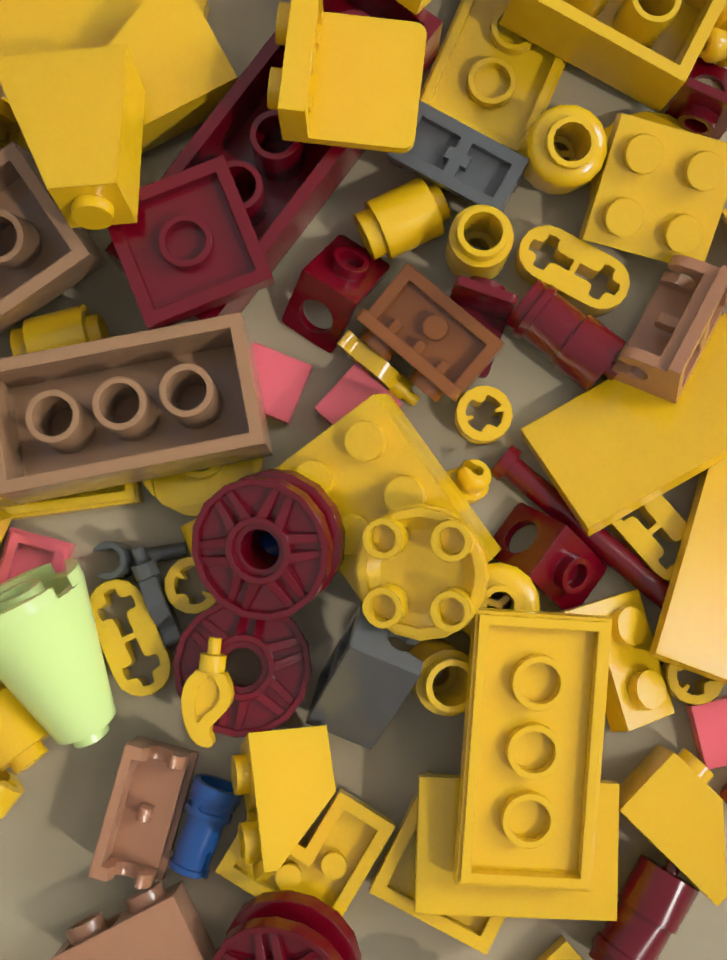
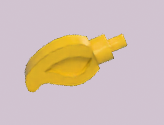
(378, 368)
(207, 694)

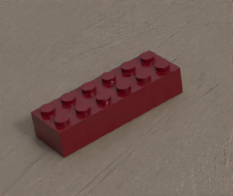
(278, 178)

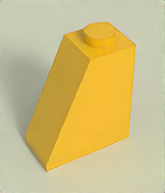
(178, 65)
(82, 128)

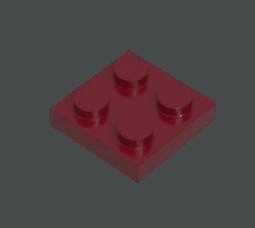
(190, 246)

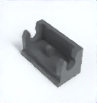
(461, 160)
(363, 683)

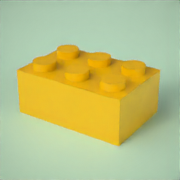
(628, 44)
(376, 464)

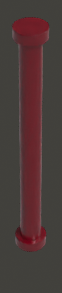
(601, 542)

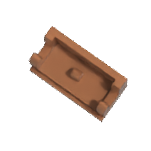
(674, 328)
(144, 812)

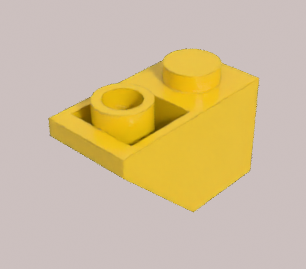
(285, 788)

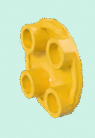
(420, 572)

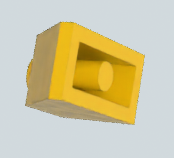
(679, 816)

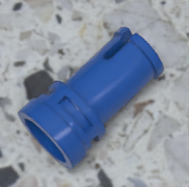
(208, 813)

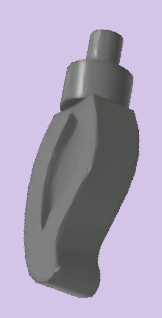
(153, 592)

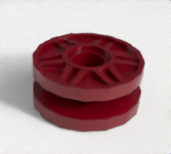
(239, 568)
(283, 674)
(288, 928)

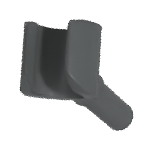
(124, 570)

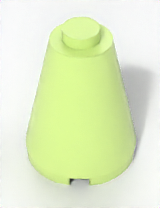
(55, 654)

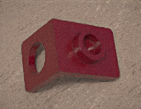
(699, 105)
(339, 280)
(485, 302)
(555, 561)

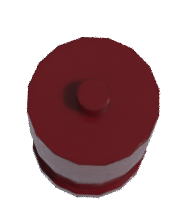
(572, 340)
(647, 913)

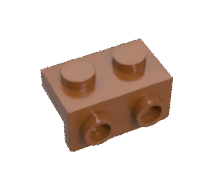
(430, 334)

